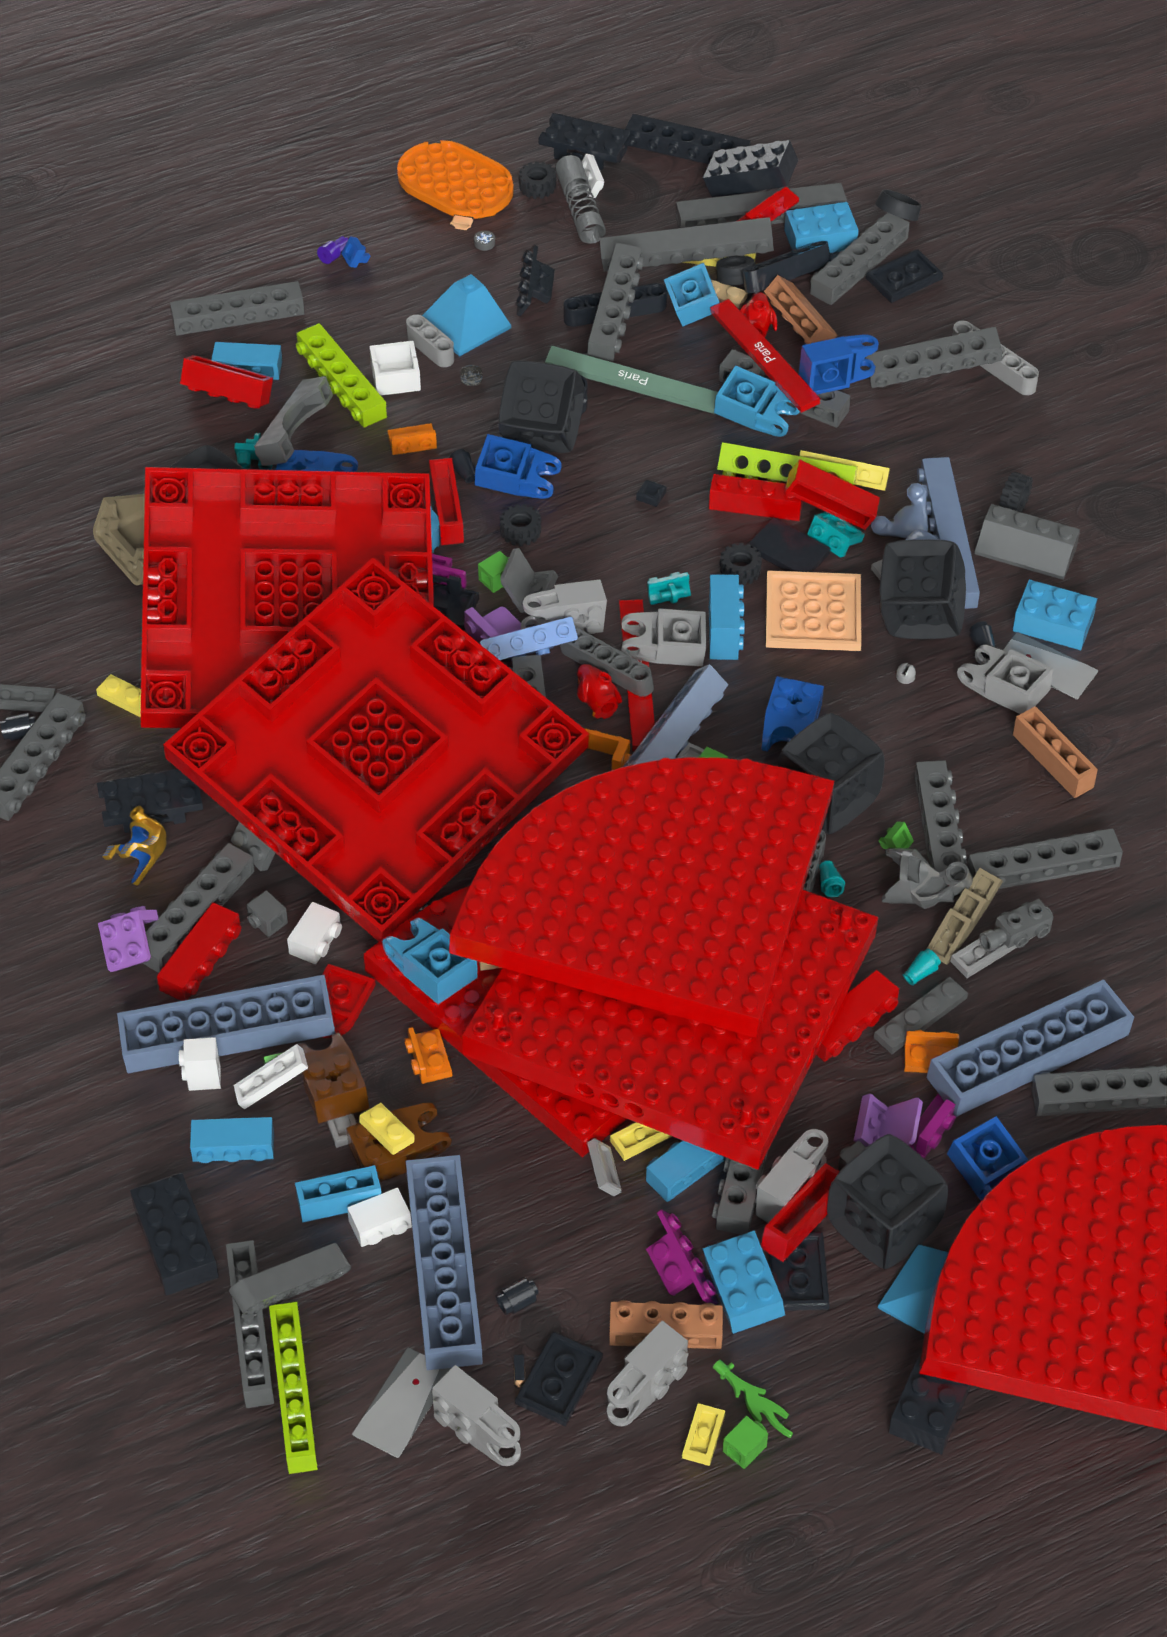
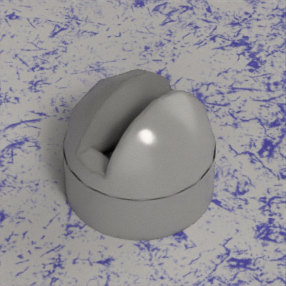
(910, 674)

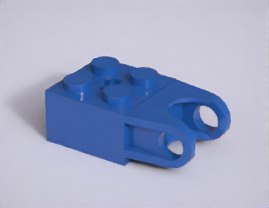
(836, 362)
(318, 461)
(515, 468)
(790, 710)
(986, 1156)

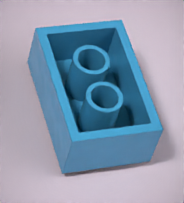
(821, 223)
(1055, 614)
(725, 618)
(743, 1282)

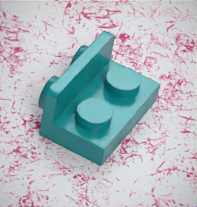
(834, 533)

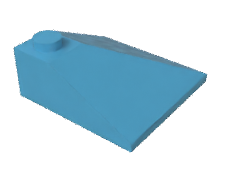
(467, 315)
(913, 1288)

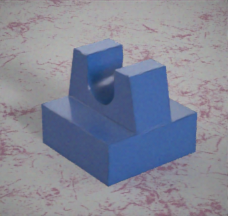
(355, 252)

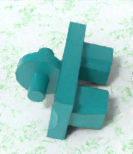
(246, 452)
(668, 588)

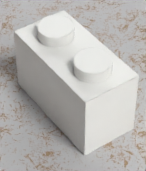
(314, 933)
(200, 1064)
(379, 1217)

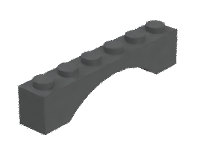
(308, 398)

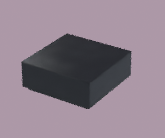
(651, 493)

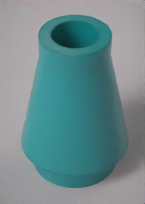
(831, 881)
(922, 966)

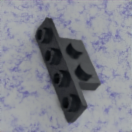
(535, 281)

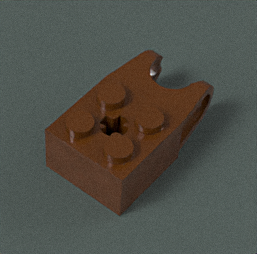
(334, 1081)
(370, 1152)

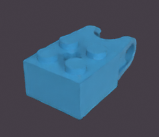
(753, 402)
(428, 961)

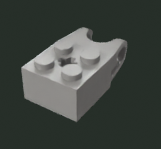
(579, 600)
(667, 637)
(1007, 678)
(789, 1174)
(648, 1373)
(475, 1416)

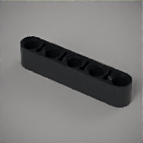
(787, 266)
(647, 300)

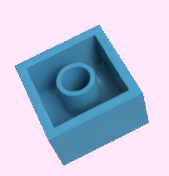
(692, 294)

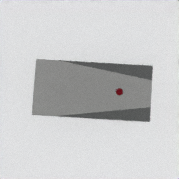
(1068, 673)
(400, 1404)

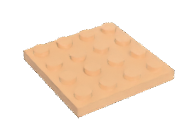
(813, 610)

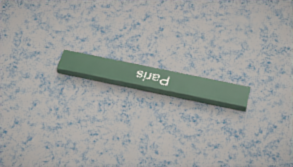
(634, 379)

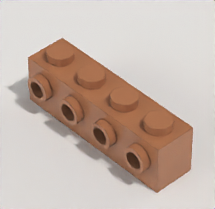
(798, 311)
(1055, 752)
(696, 1323)

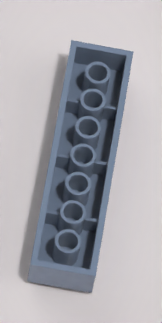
(237, 1019)
(1030, 1047)
(443, 1263)

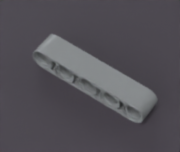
(1012, 368)

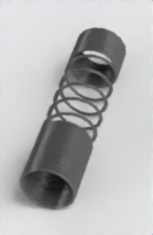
(575, 183)

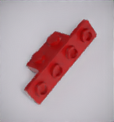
(773, 206)

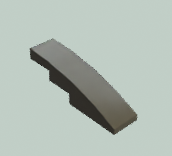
(964, 915)

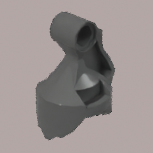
(923, 884)

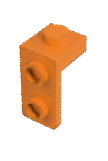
(611, 745)

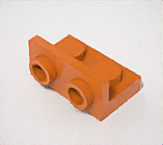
(412, 439)
(924, 1046)
(429, 1055)

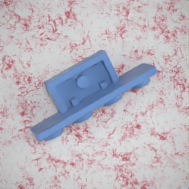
(531, 640)

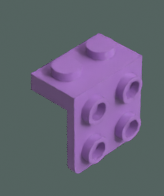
(491, 625)
(126, 939)
(879, 1120)

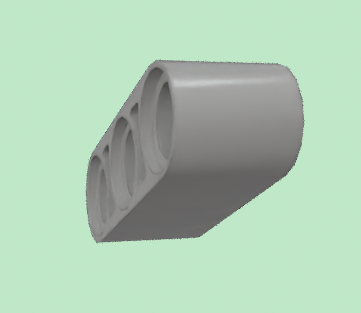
(430, 340)

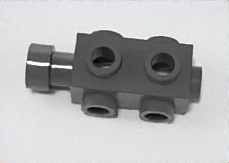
(1018, 926)

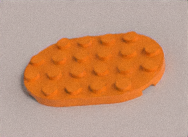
(455, 179)

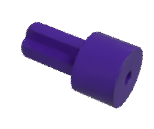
(331, 250)

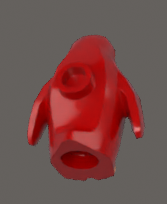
(760, 313)
(597, 691)

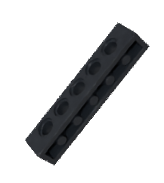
(679, 139)

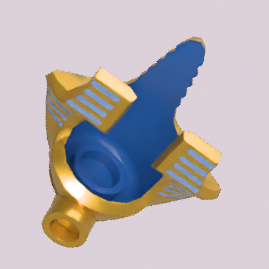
(146, 843)

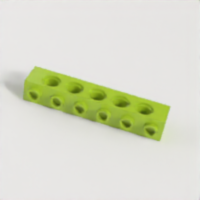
(342, 375)
(730, 453)
(293, 1388)

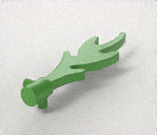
(753, 1401)

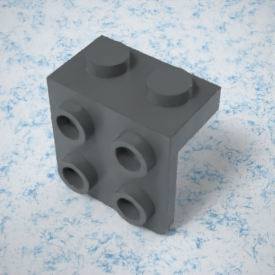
(522, 581)
(249, 843)

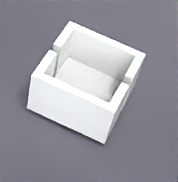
(395, 368)

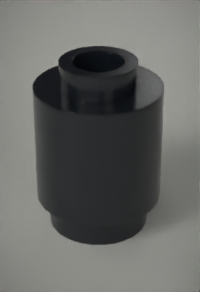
(16, 726)
(517, 1296)

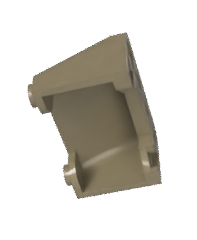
(121, 533)

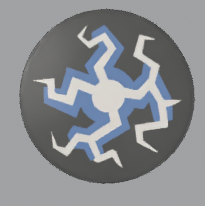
(484, 240)

